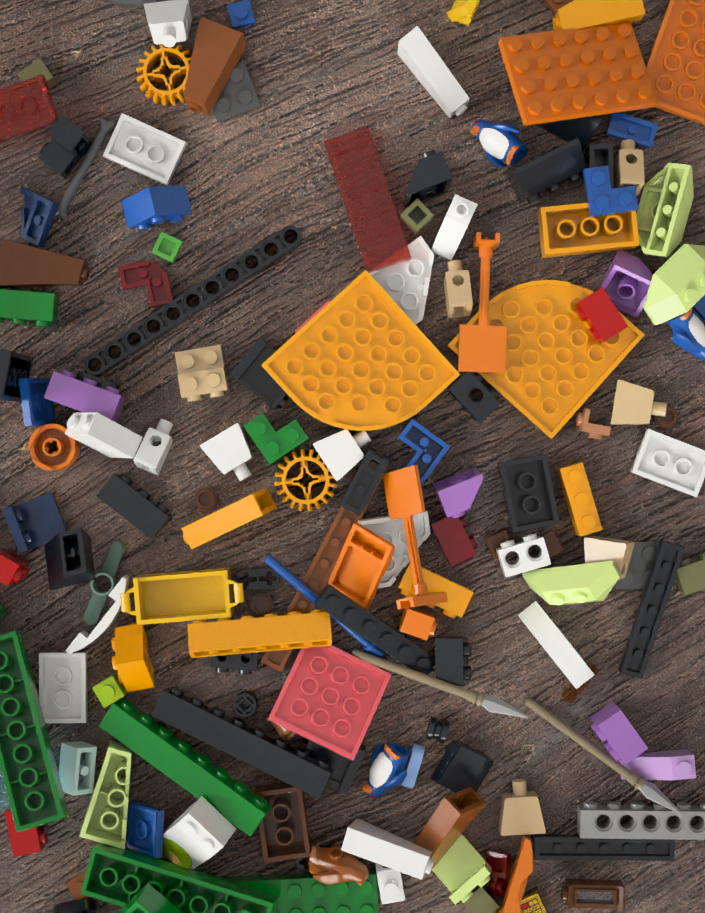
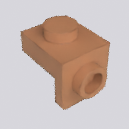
(595, 431)

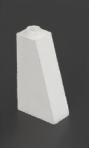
(432, 73)
(453, 227)
(387, 849)

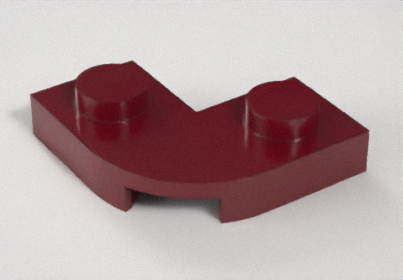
(149, 275)

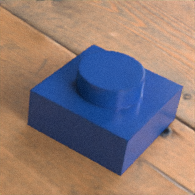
(241, 14)

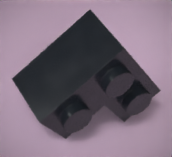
(66, 148)

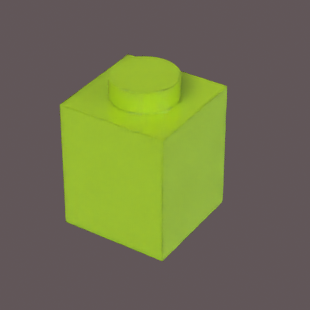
(109, 690)

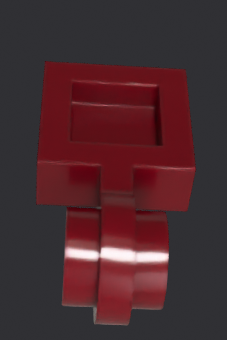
(500, 864)

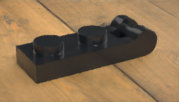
(364, 482)

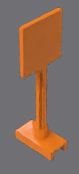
(482, 345)
(403, 501)

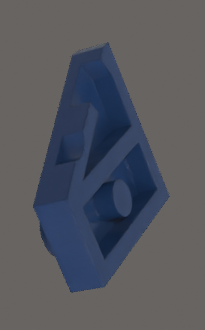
(36, 216)

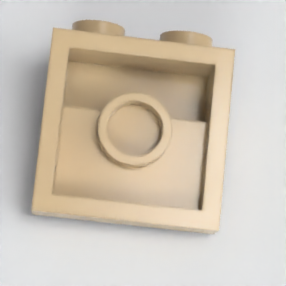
(201, 373)

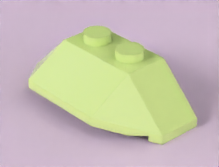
(665, 209)
(677, 284)
(573, 583)

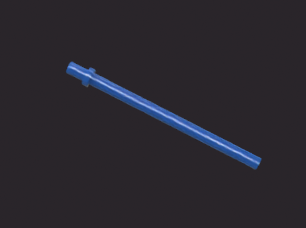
(312, 596)

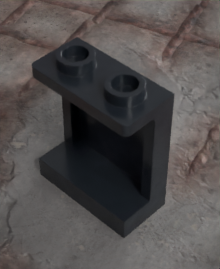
(255, 377)
(344, 768)

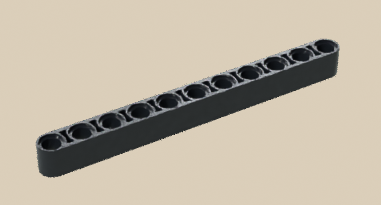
(181, 302)

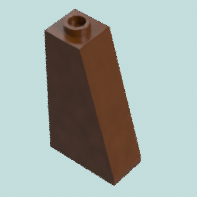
(35, 267)

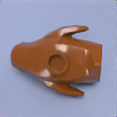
(336, 866)

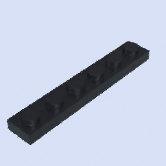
(651, 609)
(375, 630)
(590, 849)

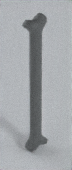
(105, 127)

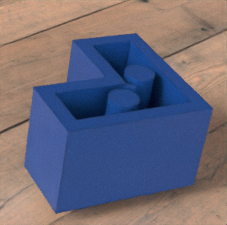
(156, 206)
(427, 446)

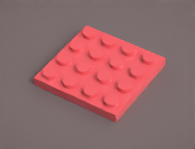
(330, 698)

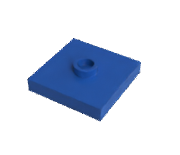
(36, 409)
(145, 829)

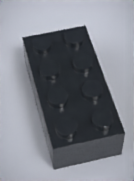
(12, 368)

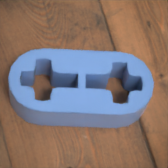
(413, 765)

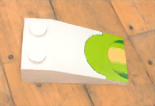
(196, 835)

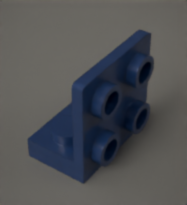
(34, 522)

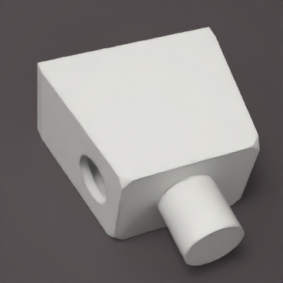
(169, 21)
(230, 451)
(341, 451)
(152, 457)
(390, 885)

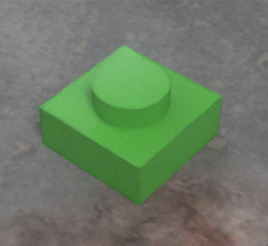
(167, 247)

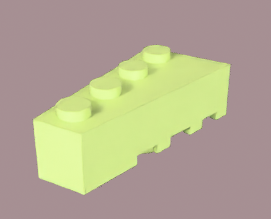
(108, 806)

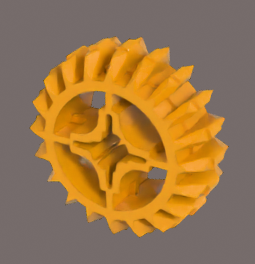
(158, 74)
(288, 482)

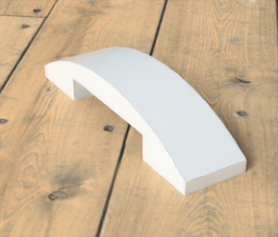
(84, 638)
(556, 645)

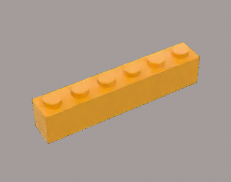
(259, 634)

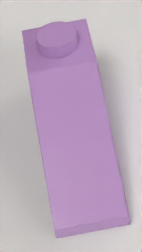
(664, 765)

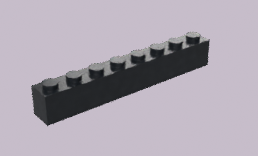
(243, 742)

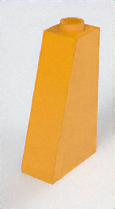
(594, 13)
(228, 518)

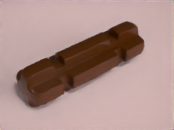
(570, 694)

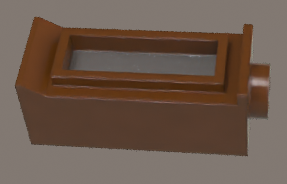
(593, 894)

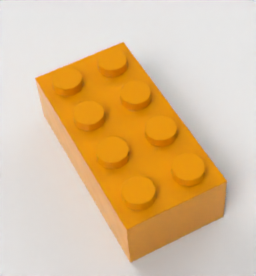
(571, 231)

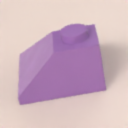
(627, 283)
(458, 491)

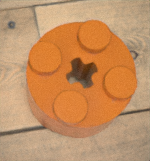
(42, 452)

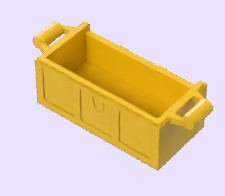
(183, 596)

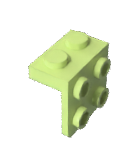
(462, 870)

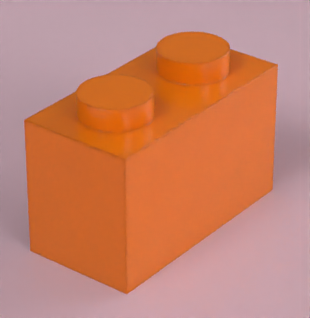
(417, 623)

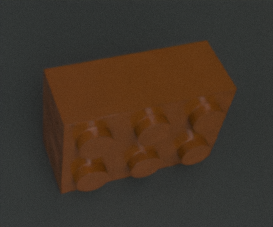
(285, 827)

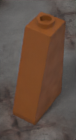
(212, 63)
(449, 822)

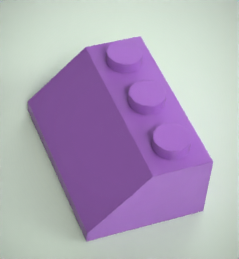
(84, 395)

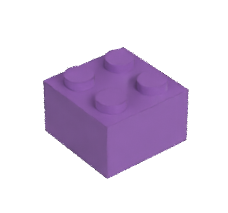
(621, 737)

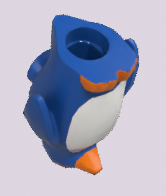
(499, 142)
(689, 333)
(386, 769)

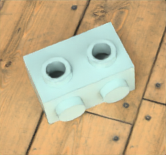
(77, 767)

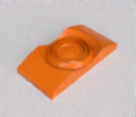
(361, 565)
(522, 869)

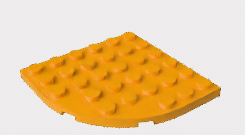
(550, 352)
(361, 362)

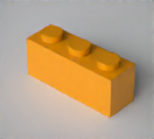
(579, 499)
(457, 595)

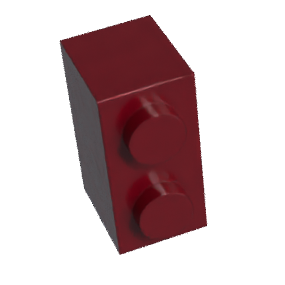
(454, 539)

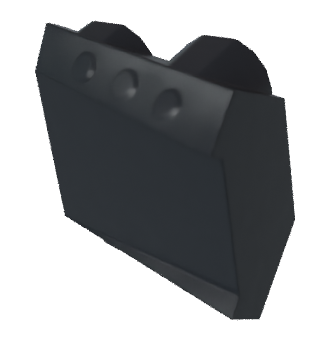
(462, 767)

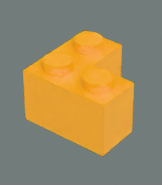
(132, 658)

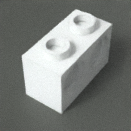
(524, 561)

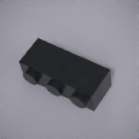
(134, 505)

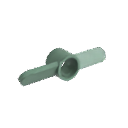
(109, 569)

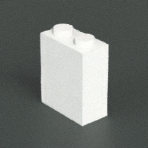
(103, 435)

